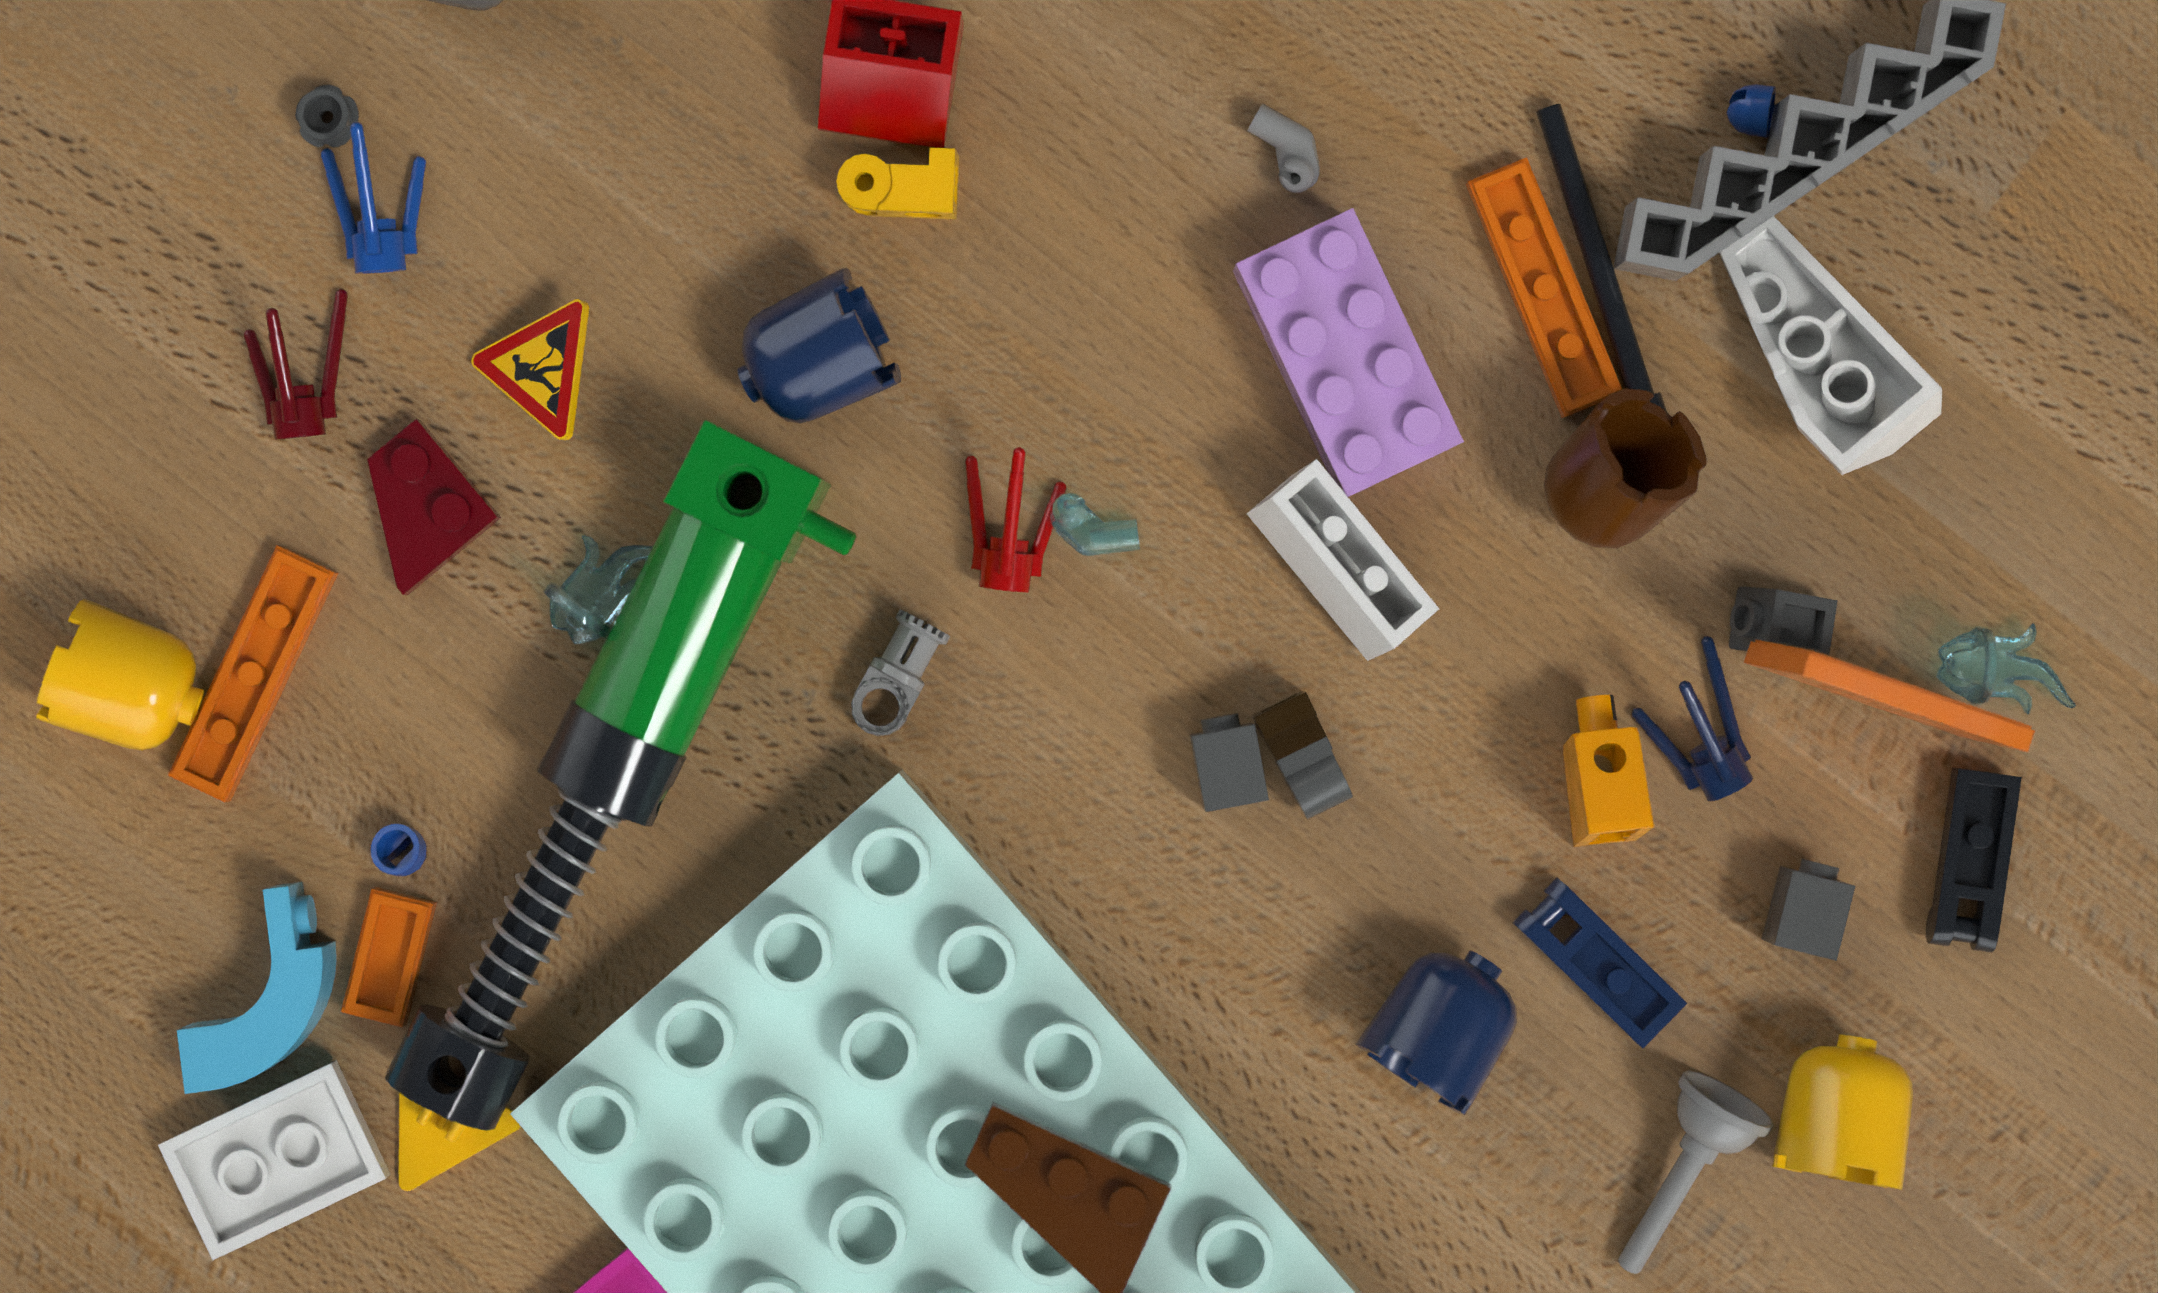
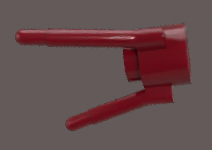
(291, 408)

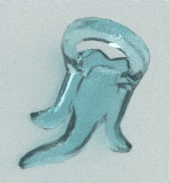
(593, 595)
(1986, 666)

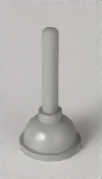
(1714, 1122)

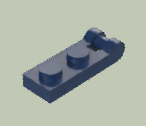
(1602, 965)

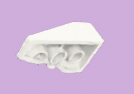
(1833, 362)

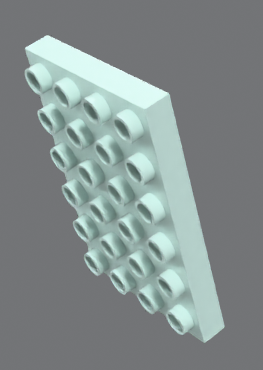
(824, 1068)

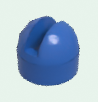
(1752, 109)
(391, 842)

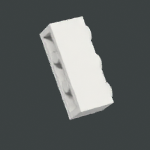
(1343, 561)

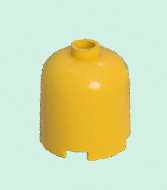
(119, 680)
(1846, 1115)

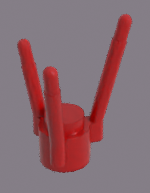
(1007, 561)

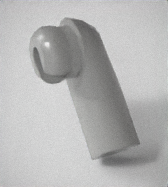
(1294, 148)

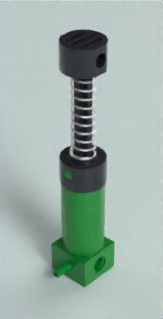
(622, 743)

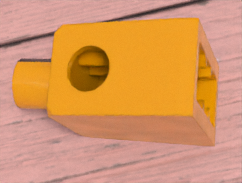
(1605, 804)

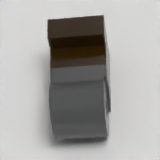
(1303, 754)

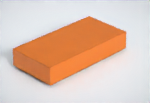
(388, 957)

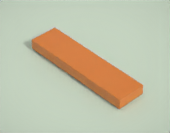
(1543, 287)
(253, 674)

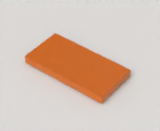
(1889, 694)

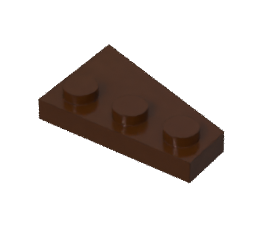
(1071, 1194)

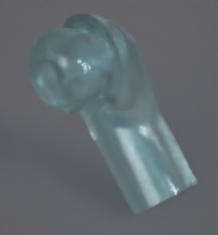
(1087, 532)

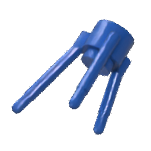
(374, 241)

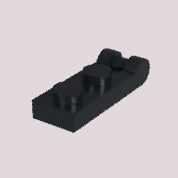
(1974, 858)

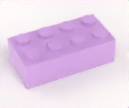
(1347, 353)

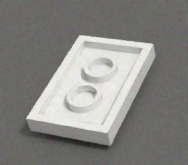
(274, 1160)

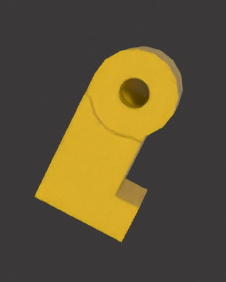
(902, 189)

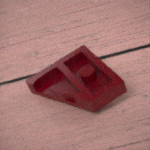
(425, 505)

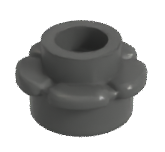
(314, 105)

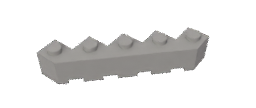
(1812, 140)

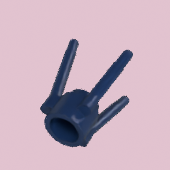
(1718, 762)

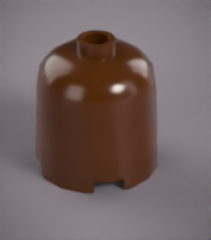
(1623, 470)

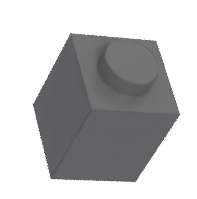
(1228, 763)
(1809, 910)

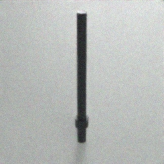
(1595, 251)

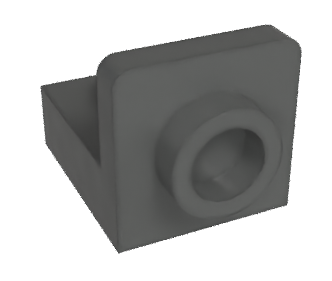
(1782, 619)

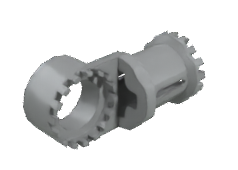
(899, 678)

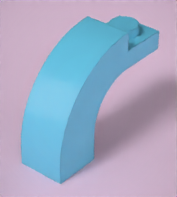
(297, 992)

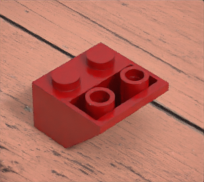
(890, 71)

